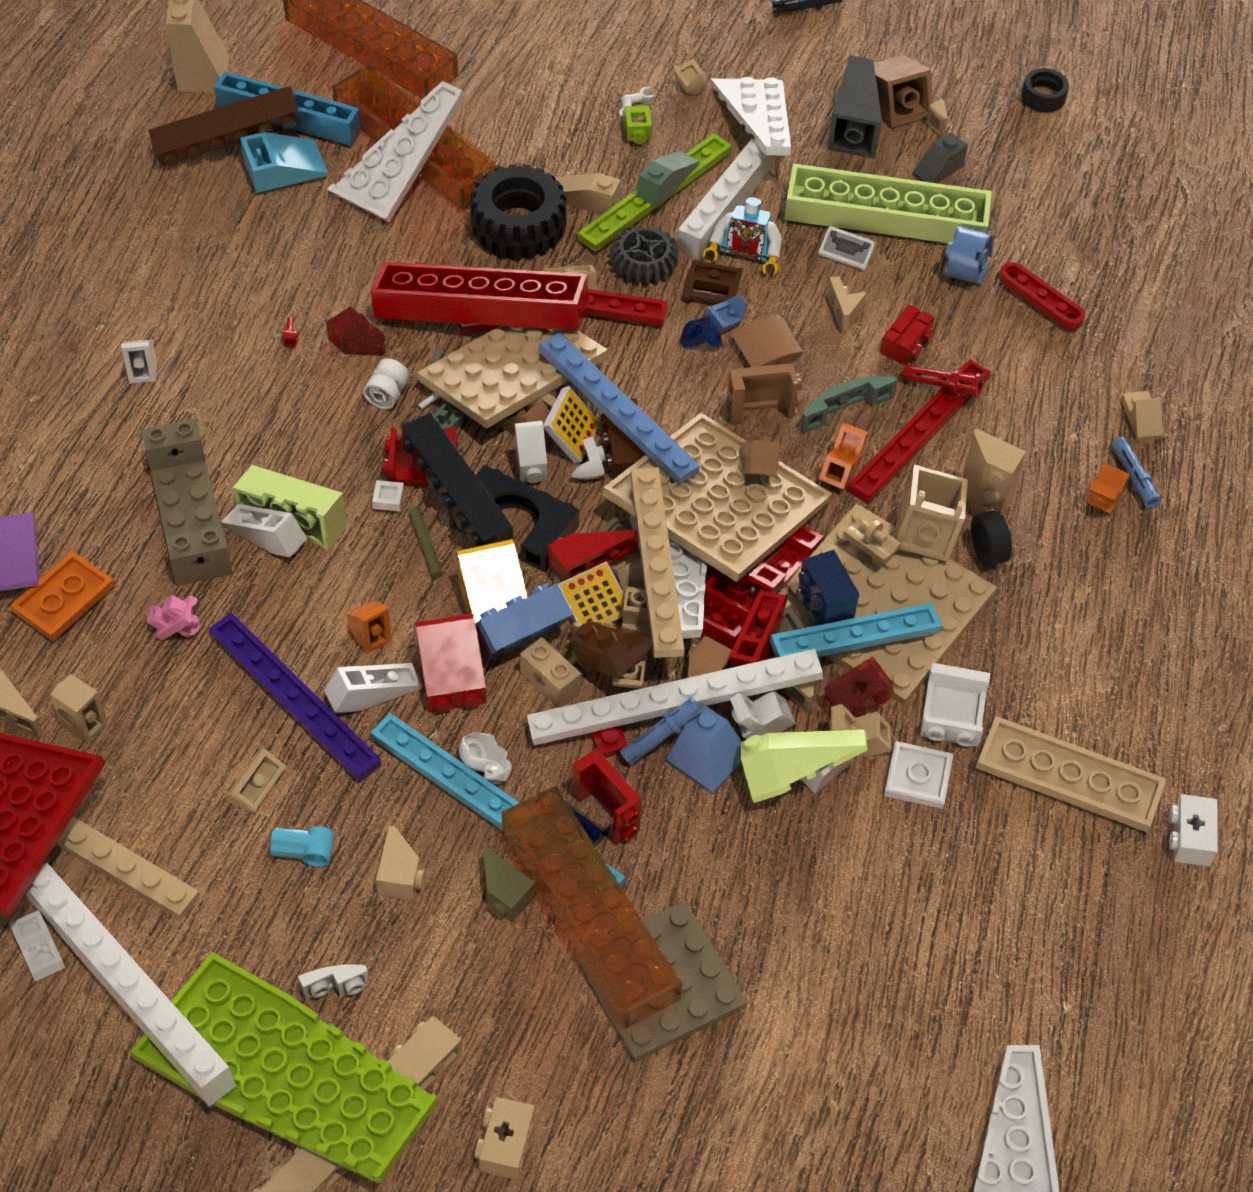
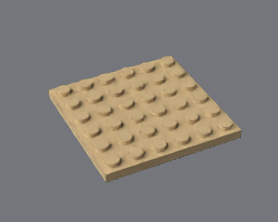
(721, 511)
(899, 584)

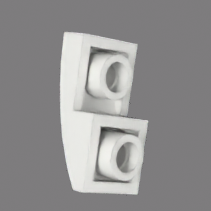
(345, 978)

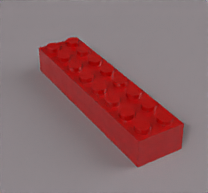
(480, 296)

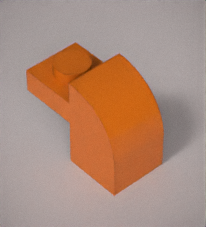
(845, 457)
(1107, 488)

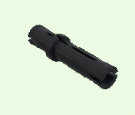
(785, 6)

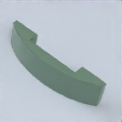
(873, 389)

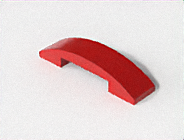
(787, 561)

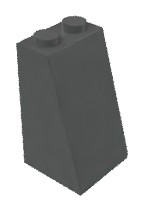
(856, 111)

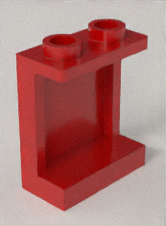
(401, 465)
(597, 776)

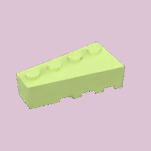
(314, 507)

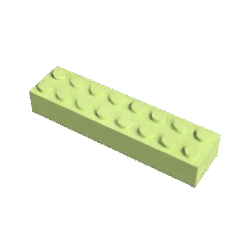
(884, 204)

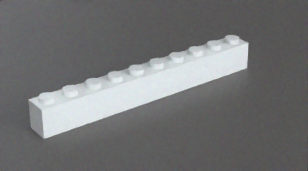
(131, 987)

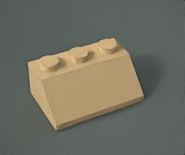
(991, 473)

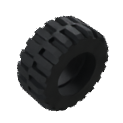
(518, 188)

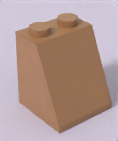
(903, 90)

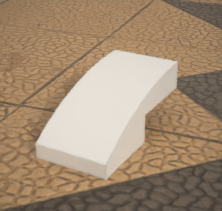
(37, 945)

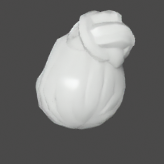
(483, 754)

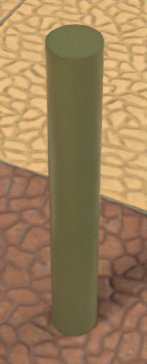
(426, 542)

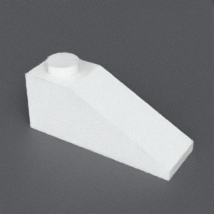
(266, 528)
(367, 686)

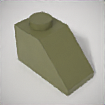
(506, 887)

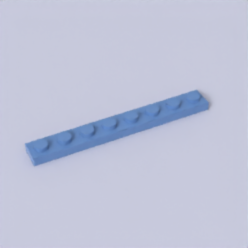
(619, 408)

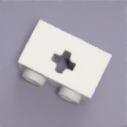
(1194, 830)

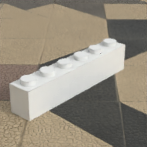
(728, 192)

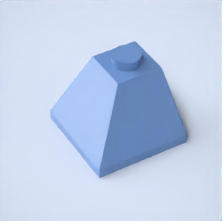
(707, 750)

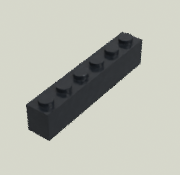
(455, 482)

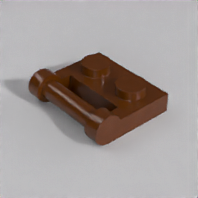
(711, 277)

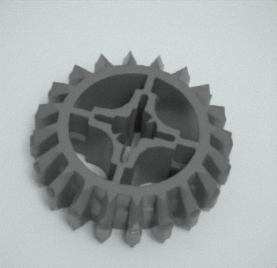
(644, 254)

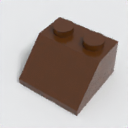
(609, 647)

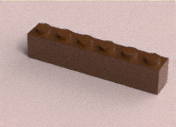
(225, 126)

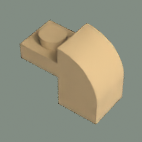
(875, 727)

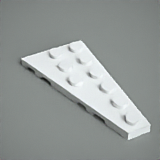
(761, 109)
(396, 159)
(690, 587)
(1019, 1135)

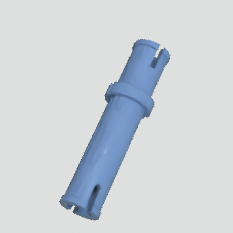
(1148, 494)
(655, 735)

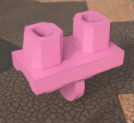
(174, 617)

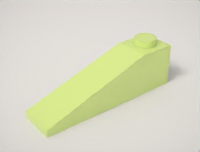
(784, 757)

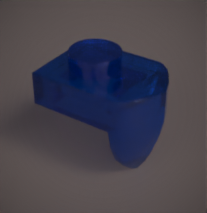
(700, 332)

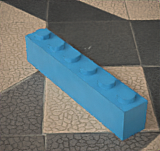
(319, 115)

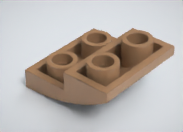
(767, 342)

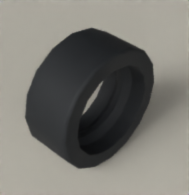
(1047, 78)
(991, 538)

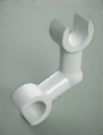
(628, 100)

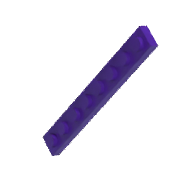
(295, 697)

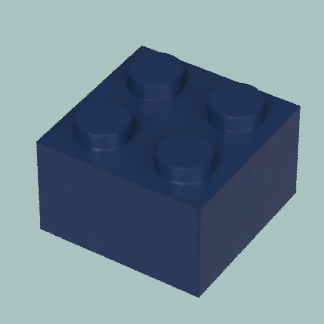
(826, 589)

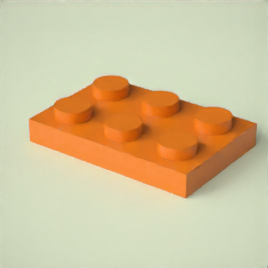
(62, 595)

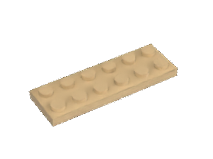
(1071, 774)

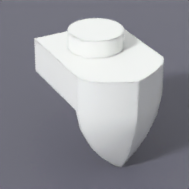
(594, 467)

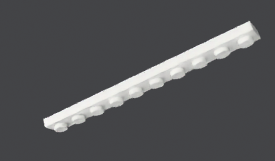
(665, 697)

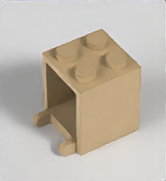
(931, 513)

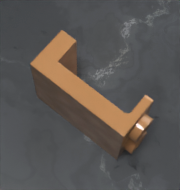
(762, 389)

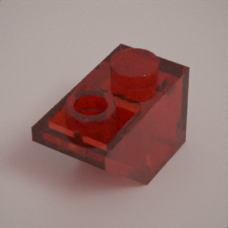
(354, 334)

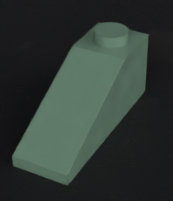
(664, 176)

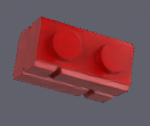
(907, 334)

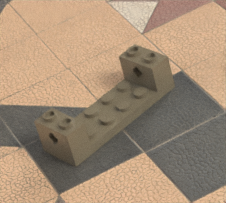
(186, 502)

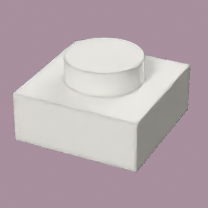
(388, 495)

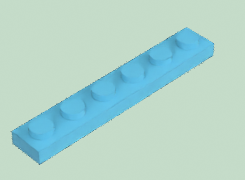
(859, 632)

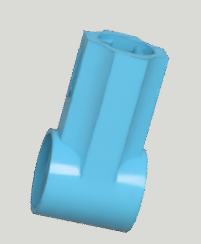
(311, 846)

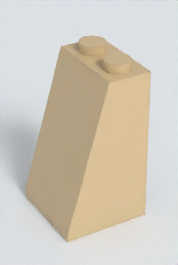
(194, 47)

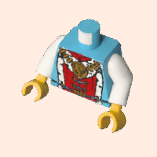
(748, 234)

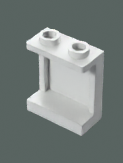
(954, 705)

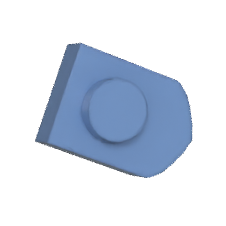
(728, 313)

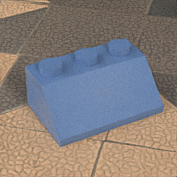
(521, 621)

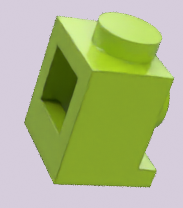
(638, 130)

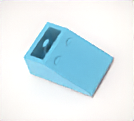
(281, 160)

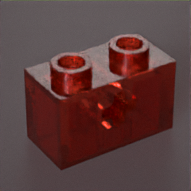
(867, 678)

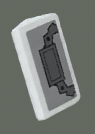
(847, 248)

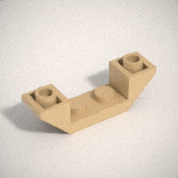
(635, 618)

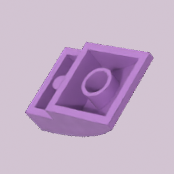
(18, 552)

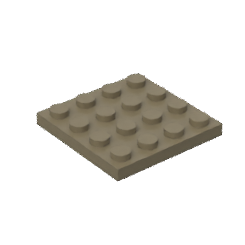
(707, 986)

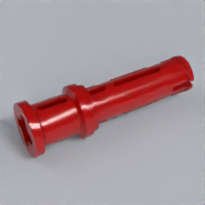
(955, 382)

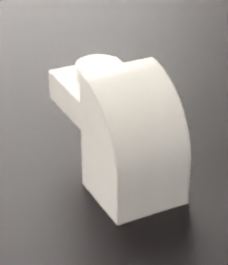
(763, 715)

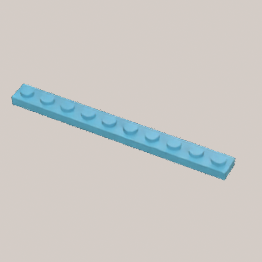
(448, 772)

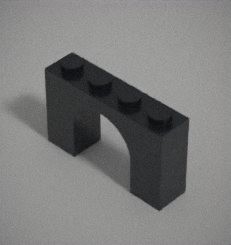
(553, 517)

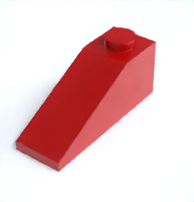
(587, 550)
(759, 625)

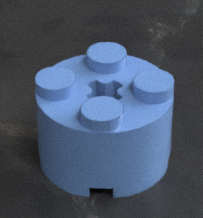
(969, 255)

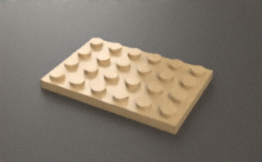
(502, 371)

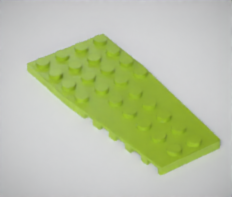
(297, 1071)

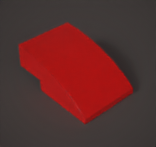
(727, 607)

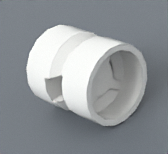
(386, 383)

